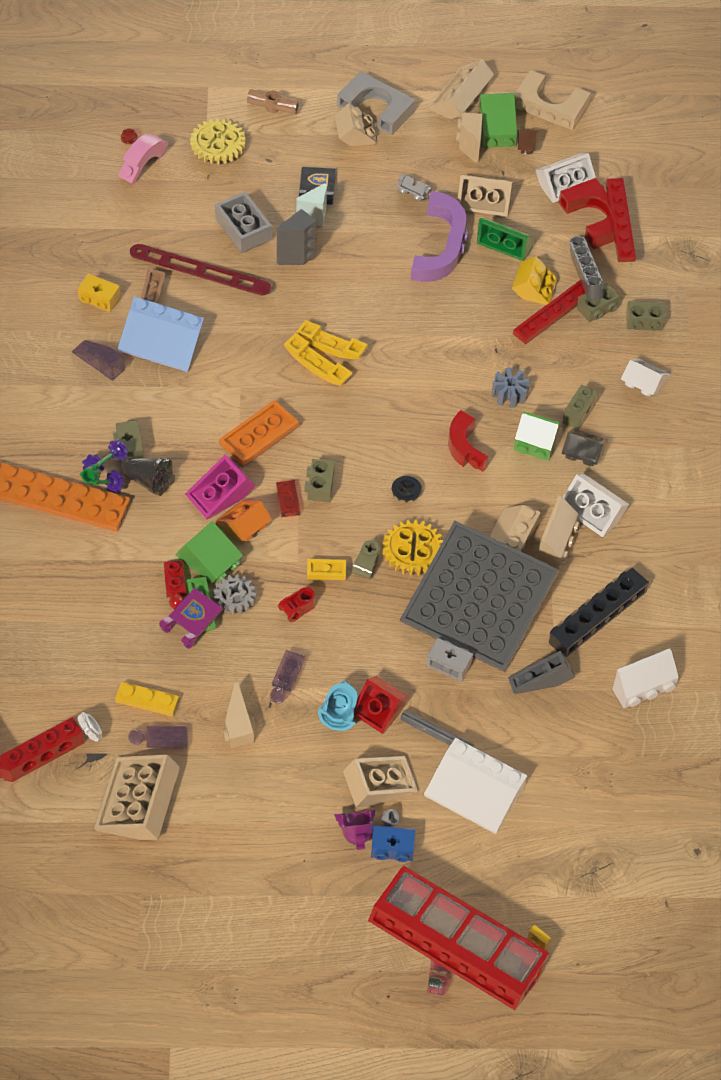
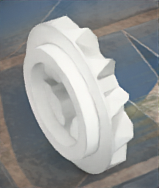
(90, 726)

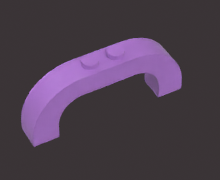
(435, 268)

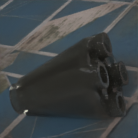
(150, 473)

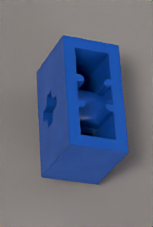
(400, 837)

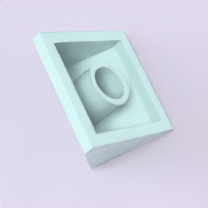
(314, 203)

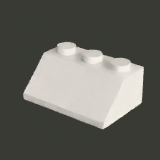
(565, 174)
(594, 504)
(645, 679)

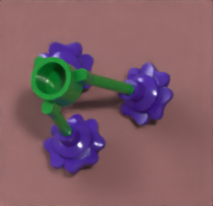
(94, 465)

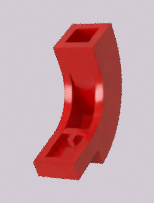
(459, 447)

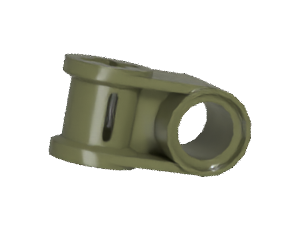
(367, 559)

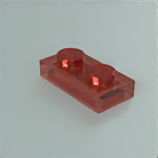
(288, 498)

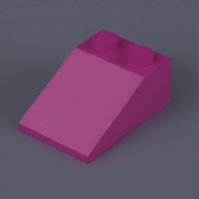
(220, 488)

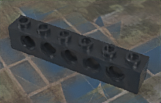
(622, 599)

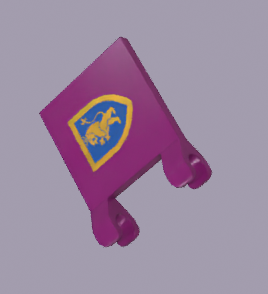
(193, 615)

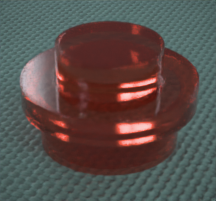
(129, 136)

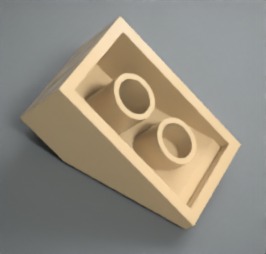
(379, 780)

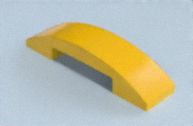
(330, 343)
(314, 362)

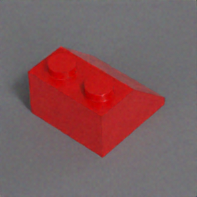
(379, 704)

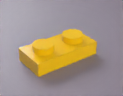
(326, 569)

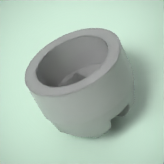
(390, 817)

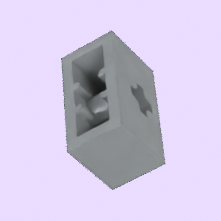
(449, 659)

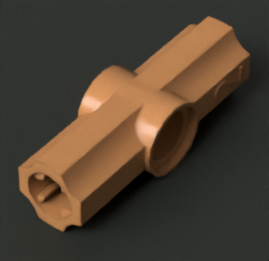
(272, 101)

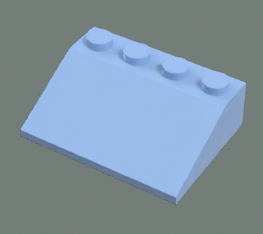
(160, 334)

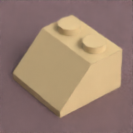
(469, 134)

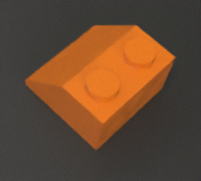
(244, 519)

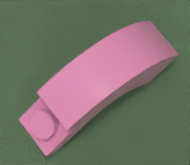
(139, 153)

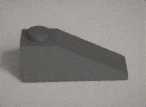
(543, 674)

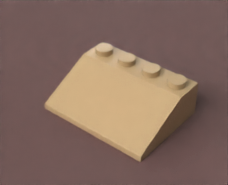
(137, 796)

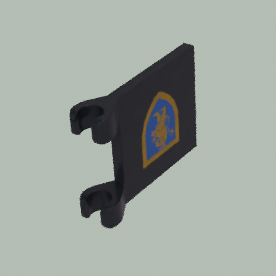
(314, 177)

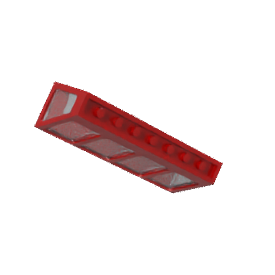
(459, 937)

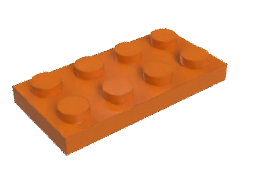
(258, 432)

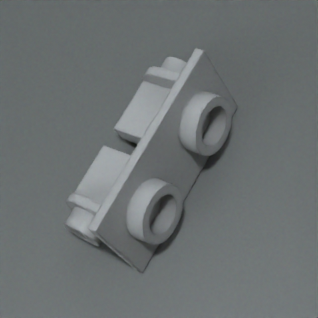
(407, 185)

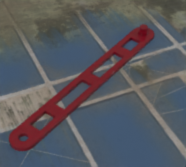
(259, 287)

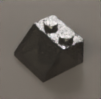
(584, 447)

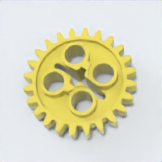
(217, 141)

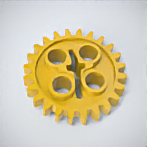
(395, 545)

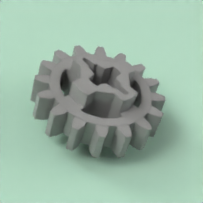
(234, 594)

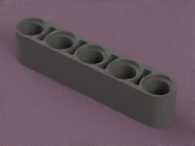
(586, 268)

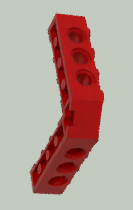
(40, 750)

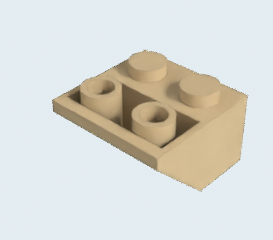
(355, 126)

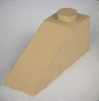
(237, 723)

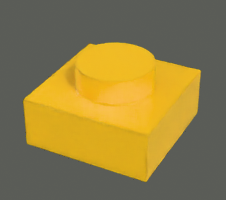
(538, 937)

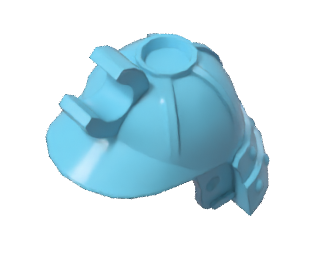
(339, 707)

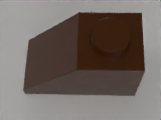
(526, 140)

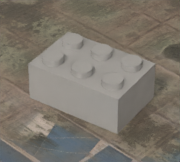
(243, 222)

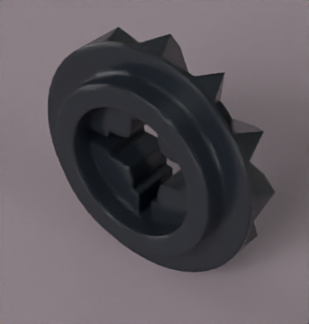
(408, 483)

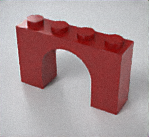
(593, 195)

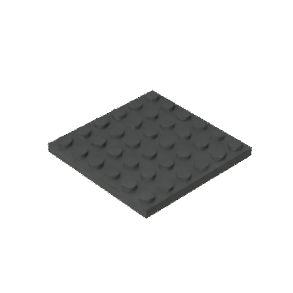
(479, 595)

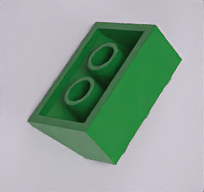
(504, 239)

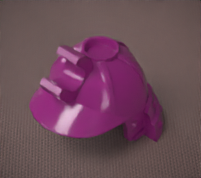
(357, 827)

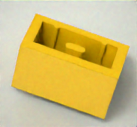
(534, 281)

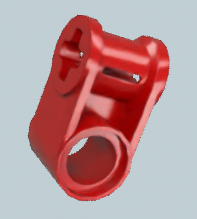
(295, 606)

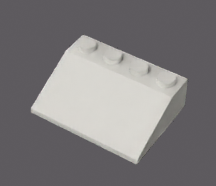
(476, 785)

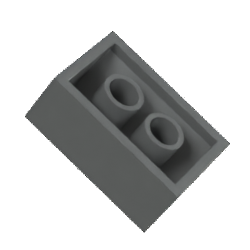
(297, 239)

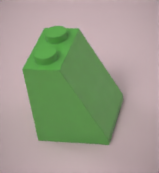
(498, 120)
(210, 553)

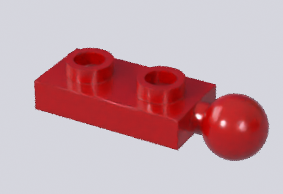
(174, 582)

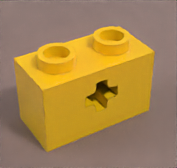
(99, 292)

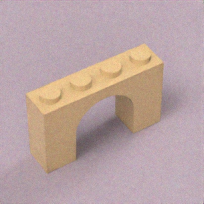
(563, 114)

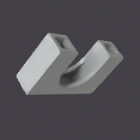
(366, 87)

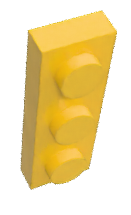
(147, 699)

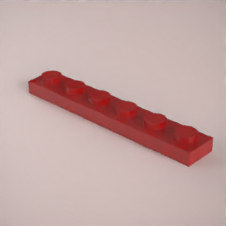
(620, 220)
(549, 314)

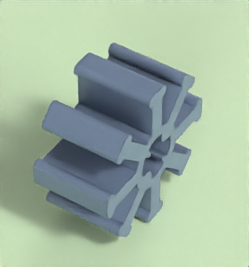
(510, 387)

